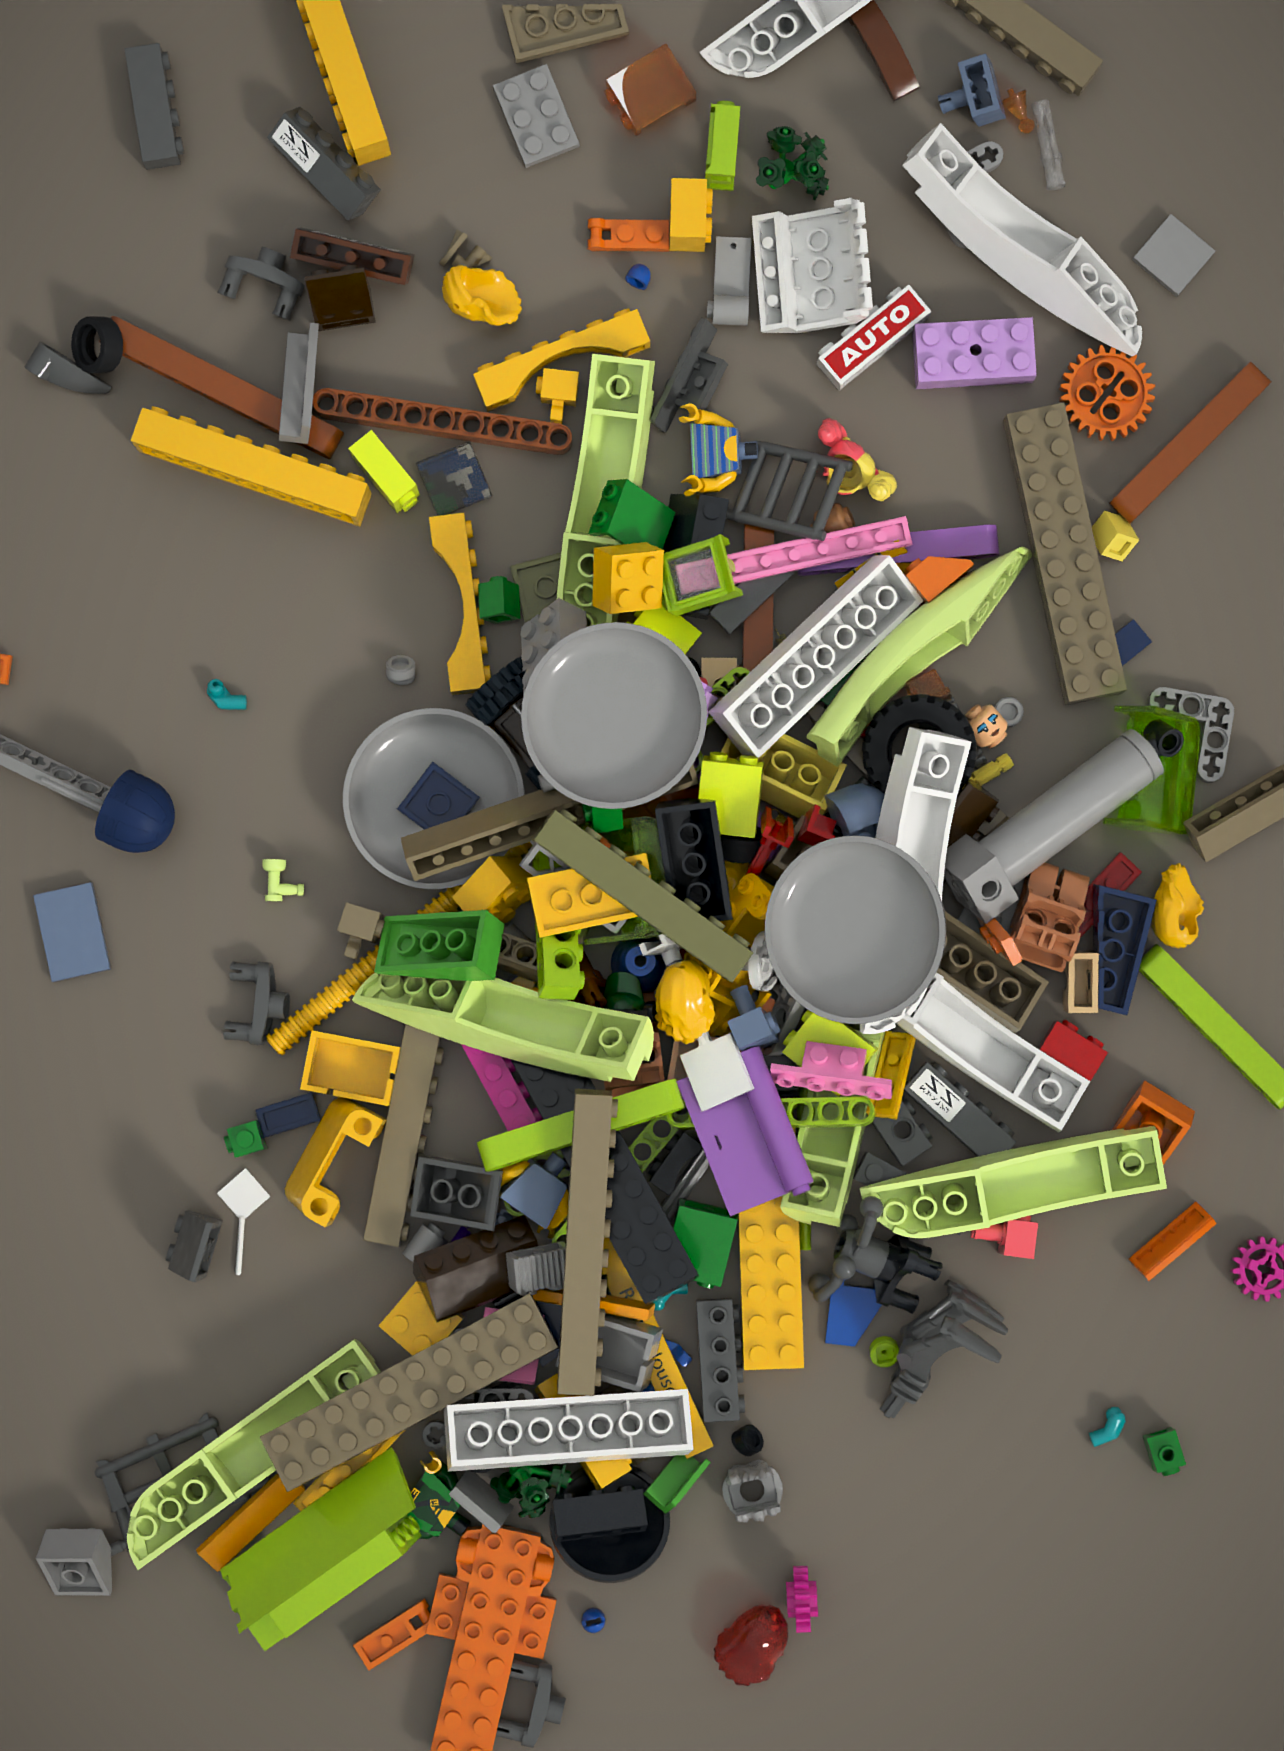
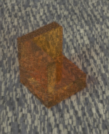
(927, 684)

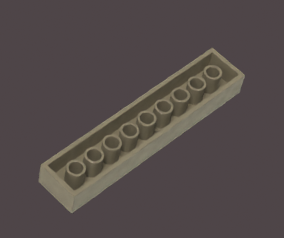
(1064, 554)
(967, 962)
(409, 1392)

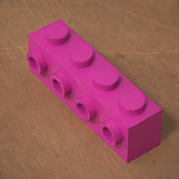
(503, 1089)

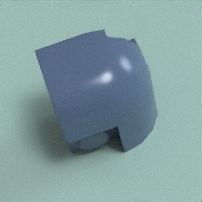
(856, 809)

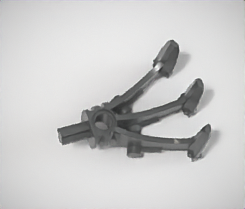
(934, 1335)

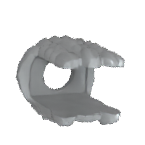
(755, 1510)

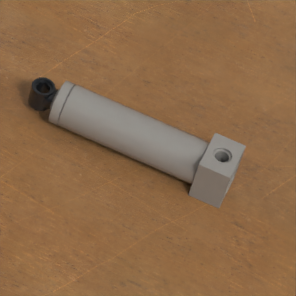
(987, 870)

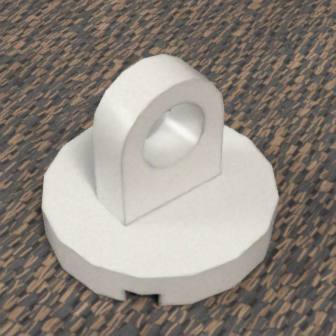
(759, 965)

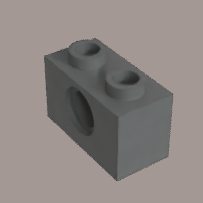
(904, 1148)

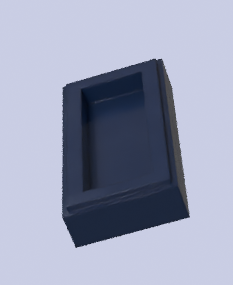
(1131, 641)
(288, 1115)

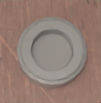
(1010, 710)

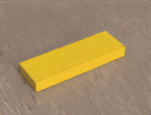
(893, 1065)

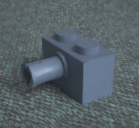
(978, 91)
(754, 1025)

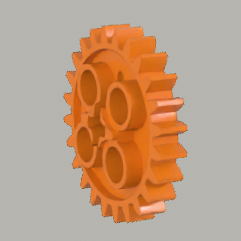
(1085, 377)

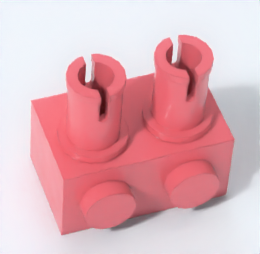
(1013, 1237)

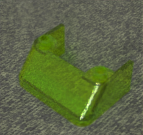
(1170, 797)
(642, 837)

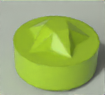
(884, 1351)

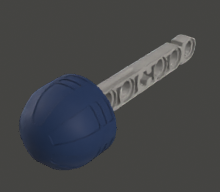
(132, 813)

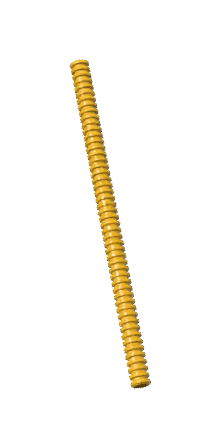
(353, 979)

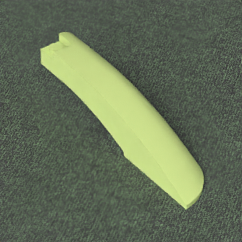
(611, 449)
(516, 1023)
(234, 1459)

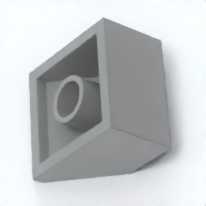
(76, 1561)

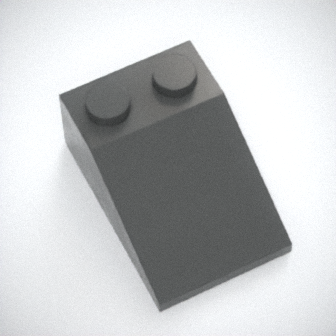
(456, 1193)
(194, 1245)

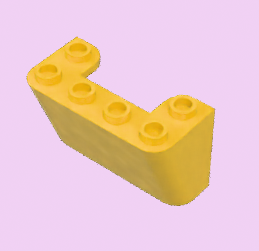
(749, 909)
(340, 1119)

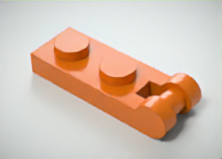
(629, 235)
(393, 1635)

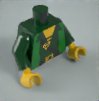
(433, 1503)

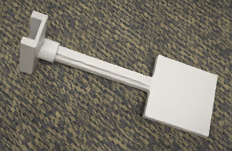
(715, 1065)

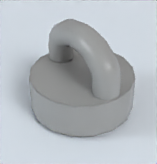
(400, 670)

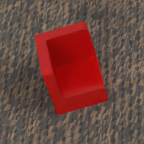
(816, 827)

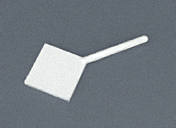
(243, 1197)

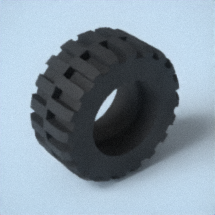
(901, 713)

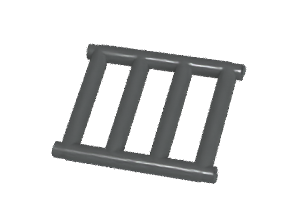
(787, 456)

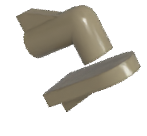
(474, 259)

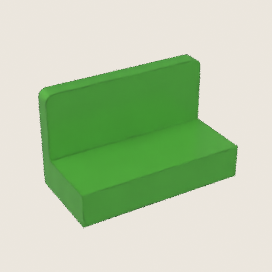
(675, 1481)

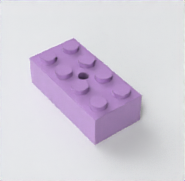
(945, 357)

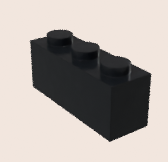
(599, 1514)

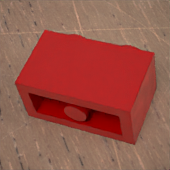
(1072, 1049)

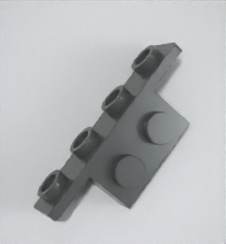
(693, 377)

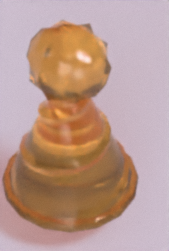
(1017, 105)

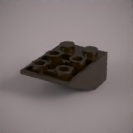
(340, 298)

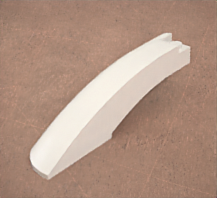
(776, 34)
(1021, 245)
(920, 813)
(994, 1055)

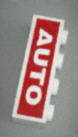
(873, 337)

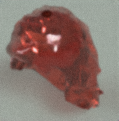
(752, 1645)

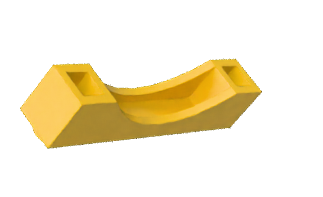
(618, 337)
(451, 543)

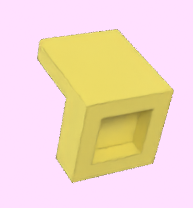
(1114, 536)

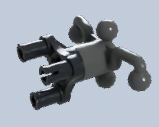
(879, 1259)

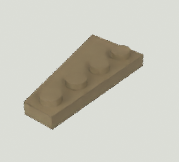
(549, 30)

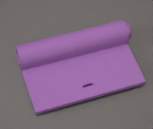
(754, 1142)

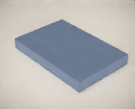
(72, 932)

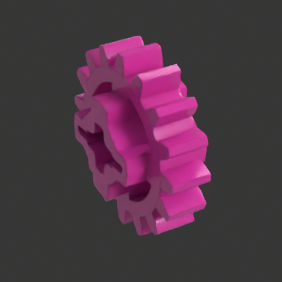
(1259, 1282)
(801, 1599)

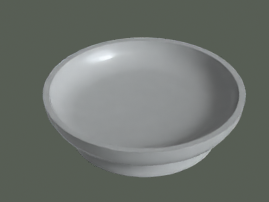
(614, 715)
(394, 761)
(855, 929)

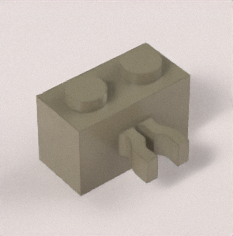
(360, 925)

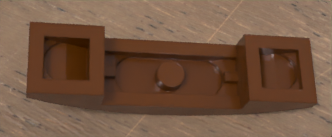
(885, 50)

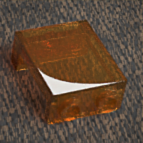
(649, 89)

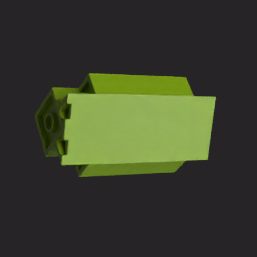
(323, 1551)

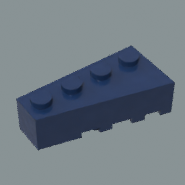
(1119, 937)

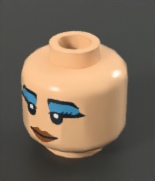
(987, 725)

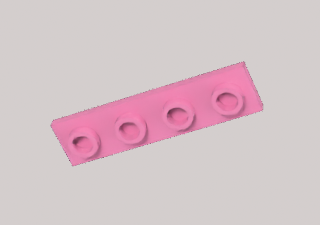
(832, 1069)

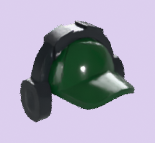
(626, 995)

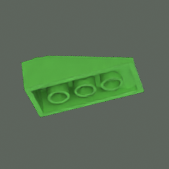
(441, 945)

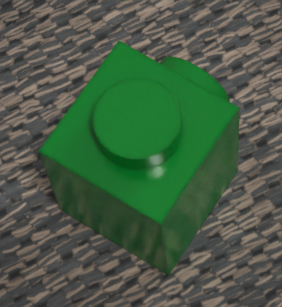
(499, 600)
(603, 819)
(245, 1139)
(1164, 1451)

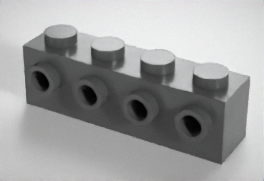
(718, 1360)

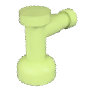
(275, 888)

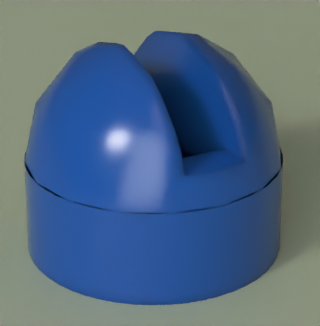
(638, 276)
(590, 1614)

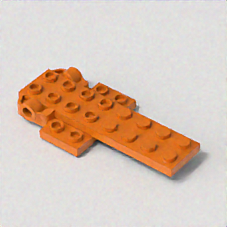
(491, 1614)

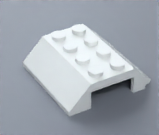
(812, 268)

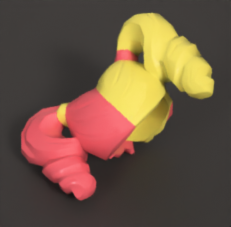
(863, 471)

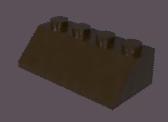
(971, 809)
(470, 1268)

